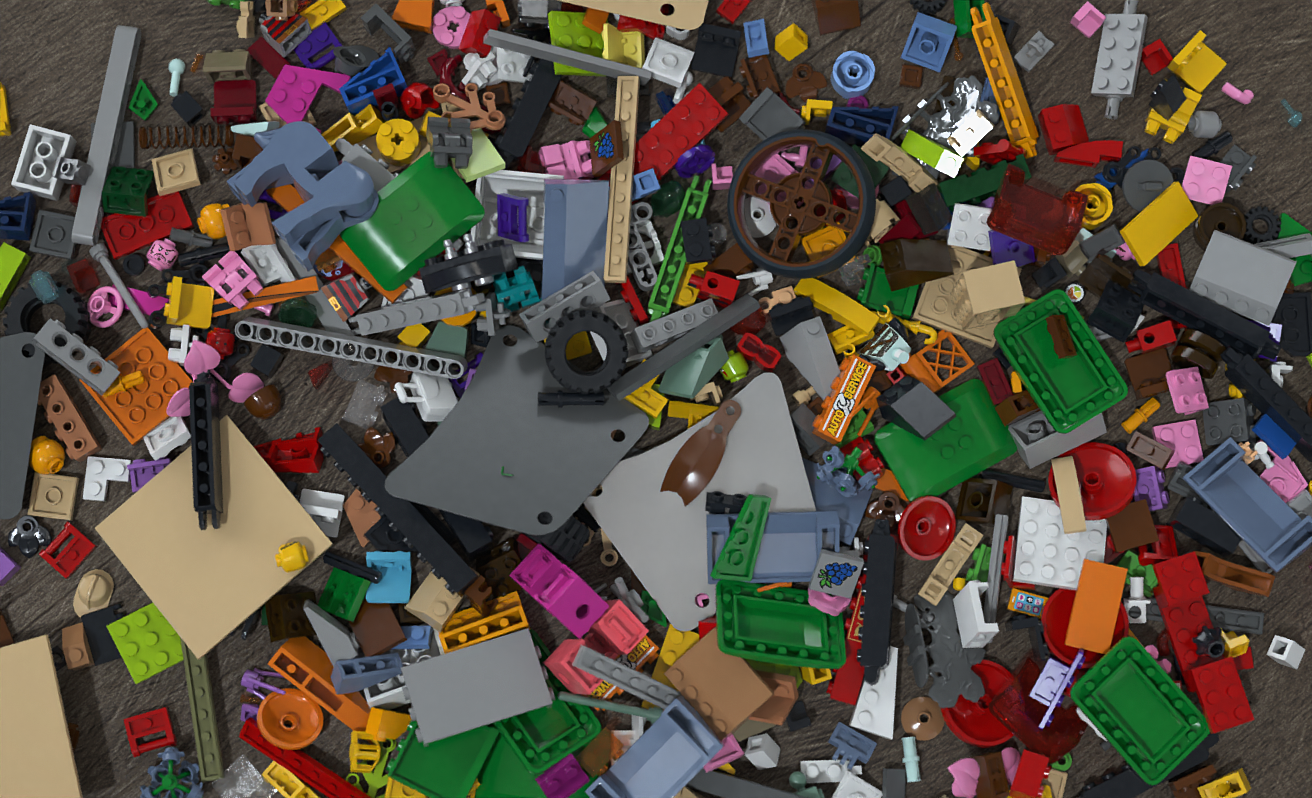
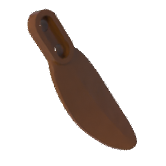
(700, 456)

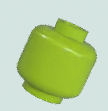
(735, 367)

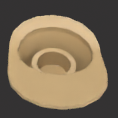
(93, 592)

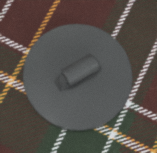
(1145, 183)

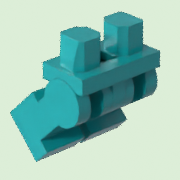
(516, 289)

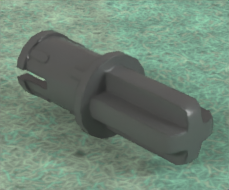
(190, 237)

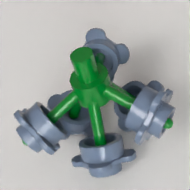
(841, 471)
(164, 775)

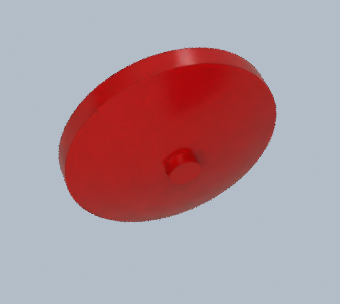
(1104, 479)
(1055, 623)
(974, 721)

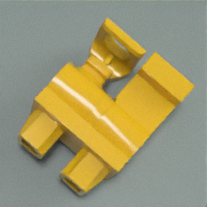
(1177, 123)

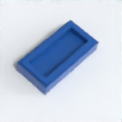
(1274, 436)

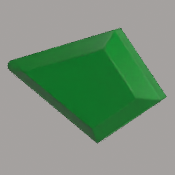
(143, 102)
(594, 123)
(652, 609)

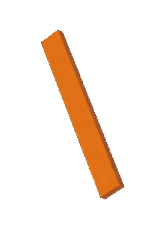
(289, 199)

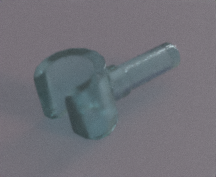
(1295, 118)

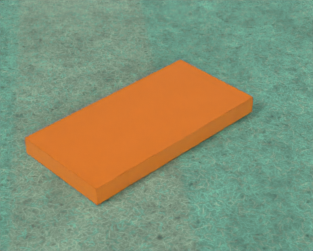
(1095, 606)

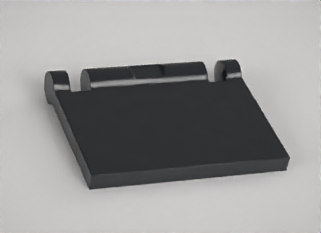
(99, 639)

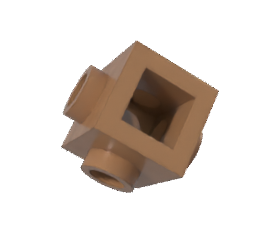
(280, 11)

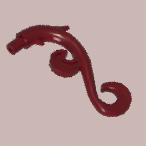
(445, 78)

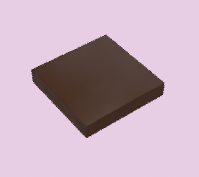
(1132, 527)

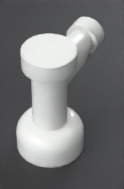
(1262, 448)

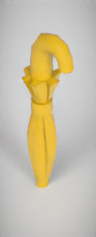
(915, 327)

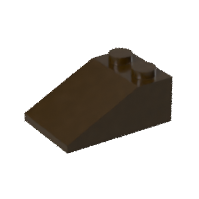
(915, 261)

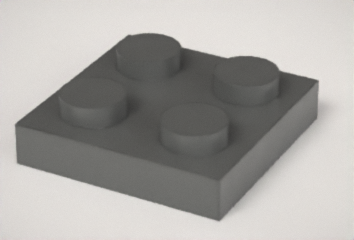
(53, 235)

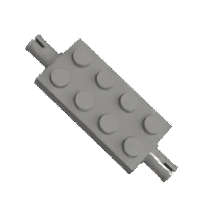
(1119, 57)

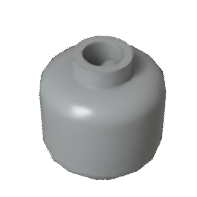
(1204, 124)

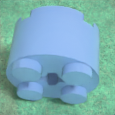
(857, 64)

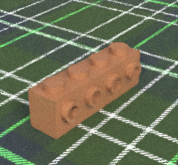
(67, 419)

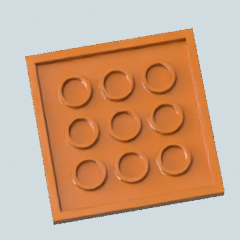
(145, 404)

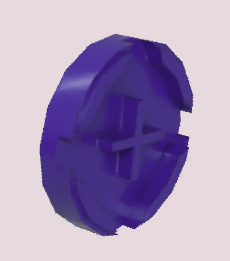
(695, 160)

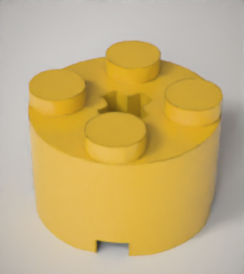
(409, 145)
(1101, 203)

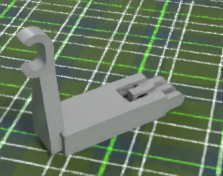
(1289, 246)

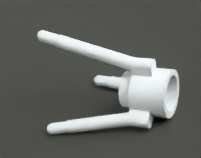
(759, 277)

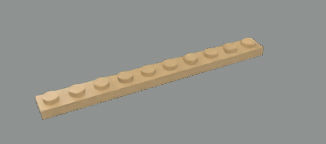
(622, 183)

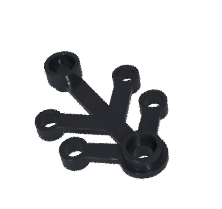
(1120, 172)
(185, 274)
(233, 359)

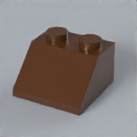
(836, 15)

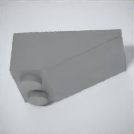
(332, 634)

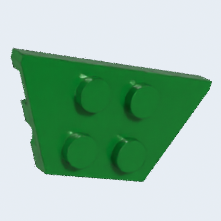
(1303, 269)

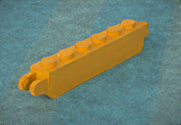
(1004, 80)

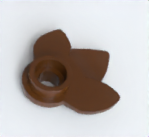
(806, 86)
(392, 375)
(377, 444)
(879, 510)

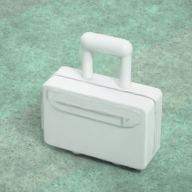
(431, 393)

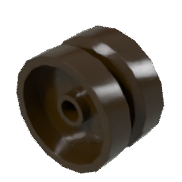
(1220, 215)
(1198, 351)

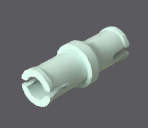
(911, 759)

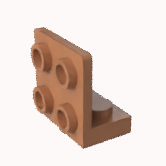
(248, 225)
(780, 704)

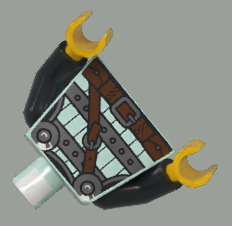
(887, 346)

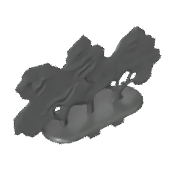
(943, 124)
(946, 651)

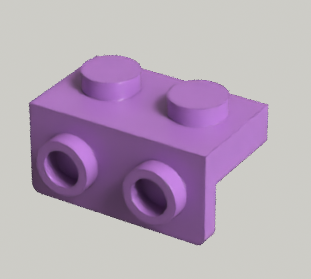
(142, 471)

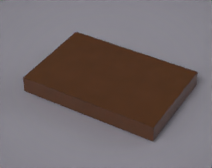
(377, 628)

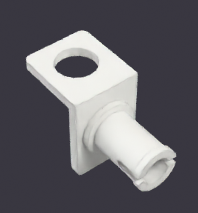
(1136, 599)

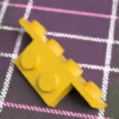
(690, 411)

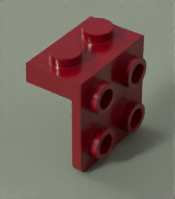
(234, 102)

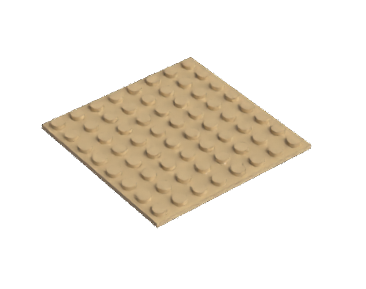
(211, 576)
(33, 726)

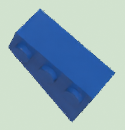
(381, 72)

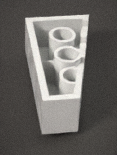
(876, 703)

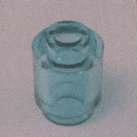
(44, 286)

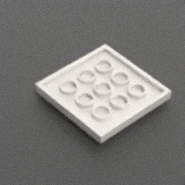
(1047, 554)

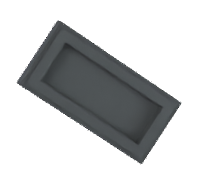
(1101, 242)

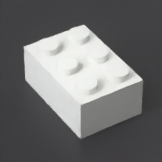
(39, 160)

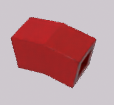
(899, 371)

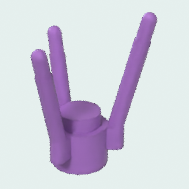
(254, 681)

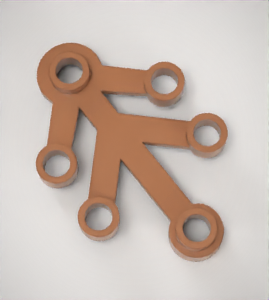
(442, 94)

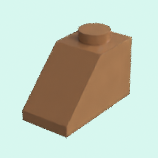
(76, 647)

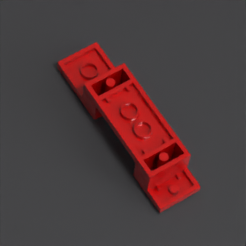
(1184, 615)

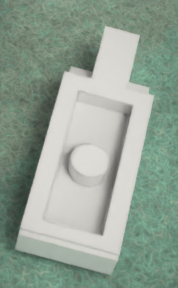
(826, 770)

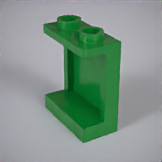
(878, 293)

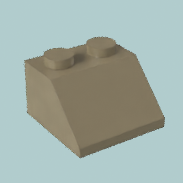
(228, 65)

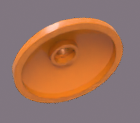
(293, 709)

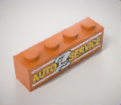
(843, 399)
(642, 653)

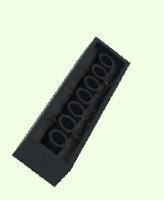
(411, 434)

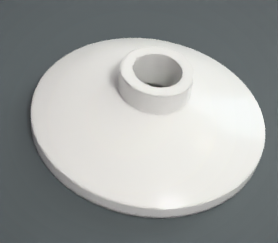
(763, 225)

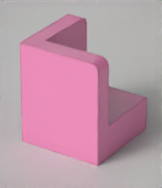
(1088, 19)
(721, 177)

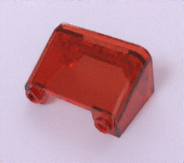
(1035, 214)
(1023, 714)

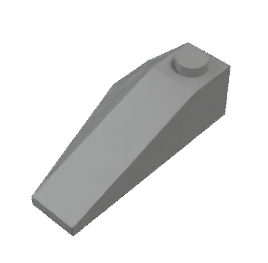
(812, 354)

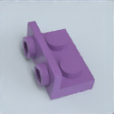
(1151, 488)

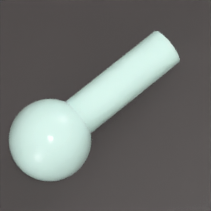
(177, 68)

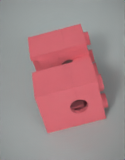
(610, 635)

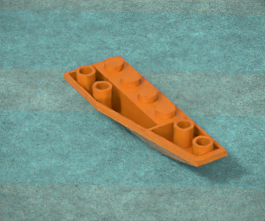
(311, 672)

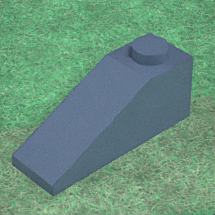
(364, 672)

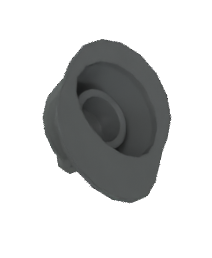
(353, 59)

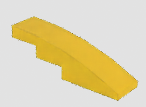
(838, 305)
(287, 783)

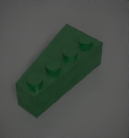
(980, 185)

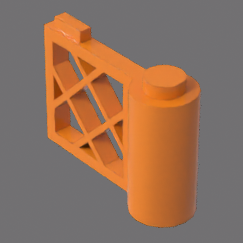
(922, 370)

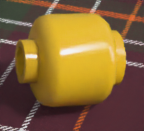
(292, 556)

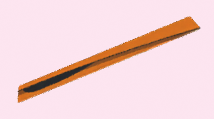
(269, 295)

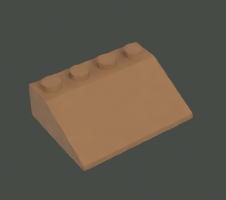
(718, 686)

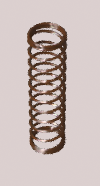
(143, 137)

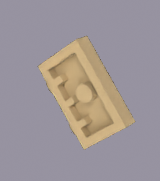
(708, 389)

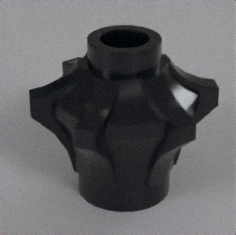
(1209, 642)

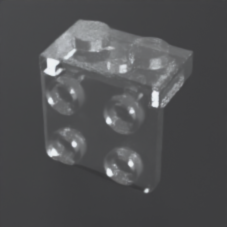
(363, 404)

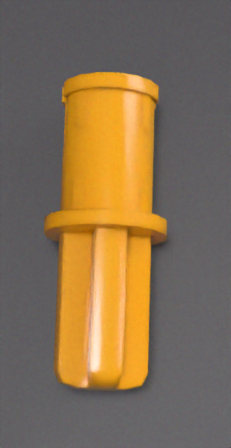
(124, 383)
(1140, 415)

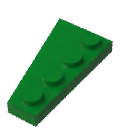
(742, 546)

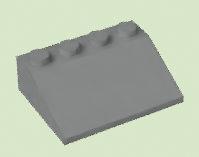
(1242, 277)

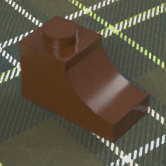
(731, 263)
(1016, 407)

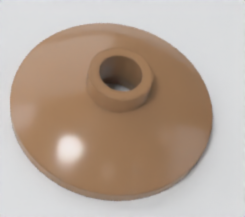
(911, 718)

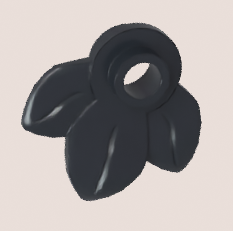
(29, 539)

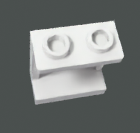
(970, 617)

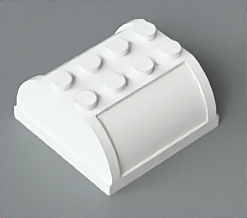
(520, 185)

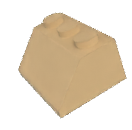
(434, 602)

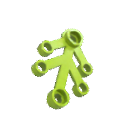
(375, 779)

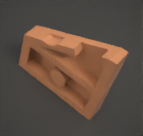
(361, 515)

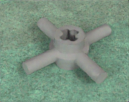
(629, 598)

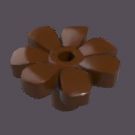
(224, 161)

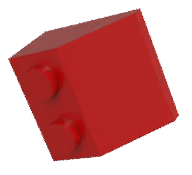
(1062, 127)

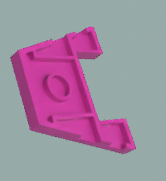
(297, 89)

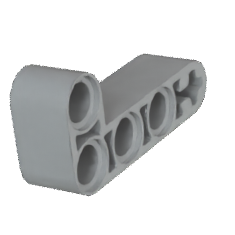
(639, 248)

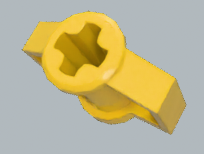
(363, 752)

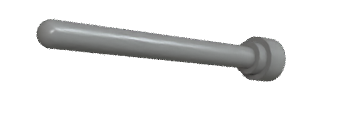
(100, 253)

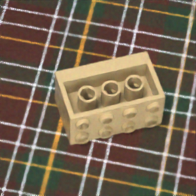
(987, 295)

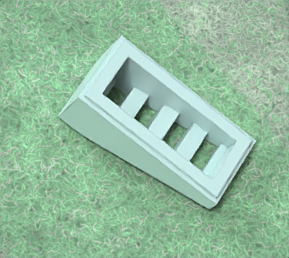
(252, 128)

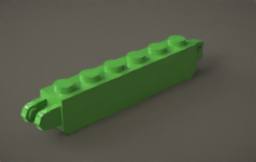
(675, 259)

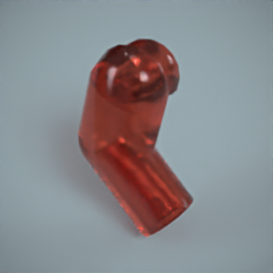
(1162, 643)

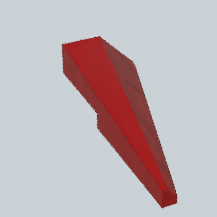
(294, 455)

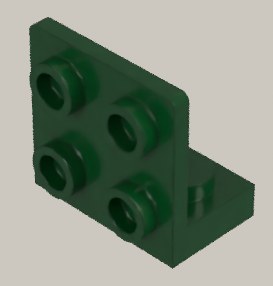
(845, 179)
(127, 191)

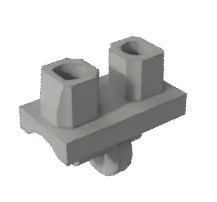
(1033, 51)
(491, 322)

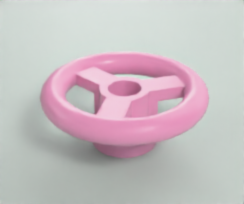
(100, 305)

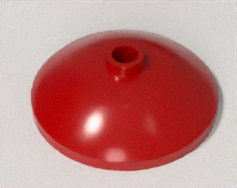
(935, 529)

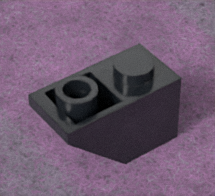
(1167, 98)

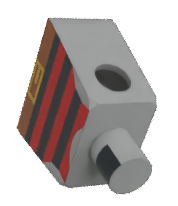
(284, 34)
(347, 294)

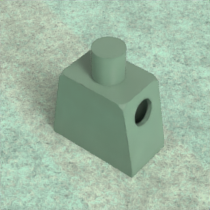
(449, 340)

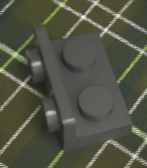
(1240, 163)

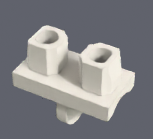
(477, 68)
(183, 336)

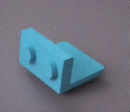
(396, 577)

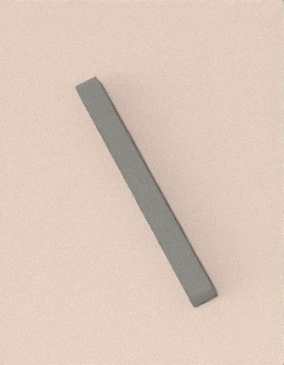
(106, 133)
(341, 351)

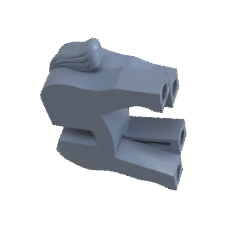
(332, 192)

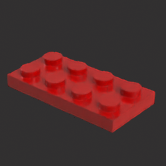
(132, 233)

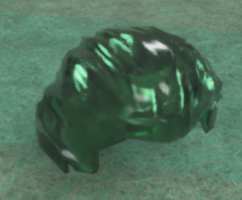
(668, 199)
(297, 312)

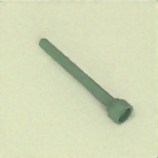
(651, 714)

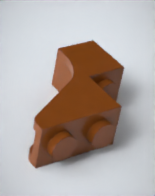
(1234, 575)

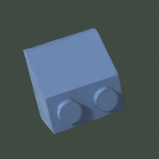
(928, 42)

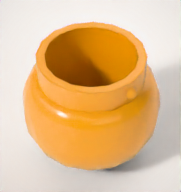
(211, 221)
(46, 456)

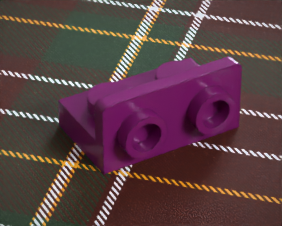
(562, 778)

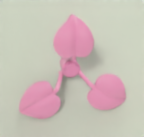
(200, 359)
(967, 772)

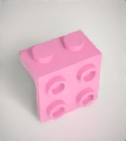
(1187, 390)

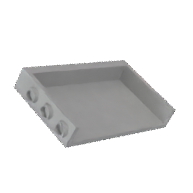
(476, 686)

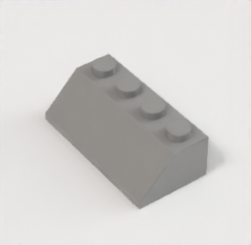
(1040, 442)

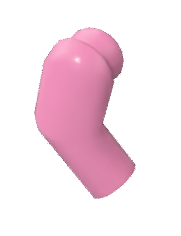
(1242, 97)

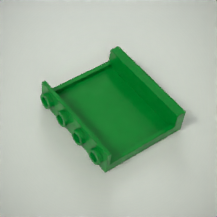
(445, 766)

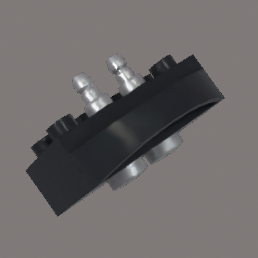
(461, 269)

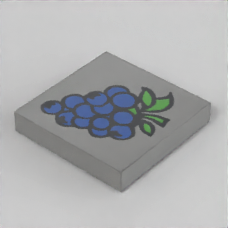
(836, 573)

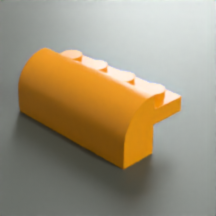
(471, 628)

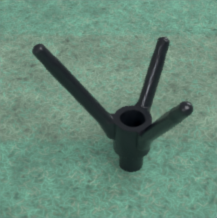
(538, 35)

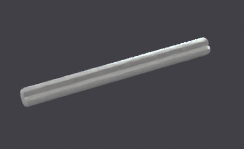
(994, 573)

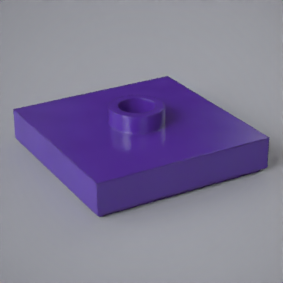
(1009, 249)

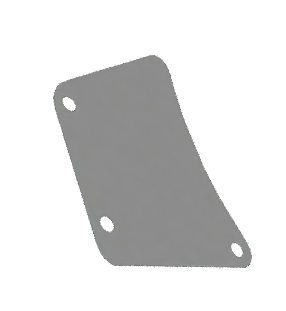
(669, 540)

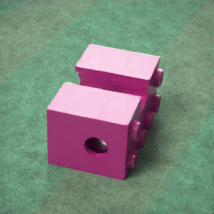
(559, 590)

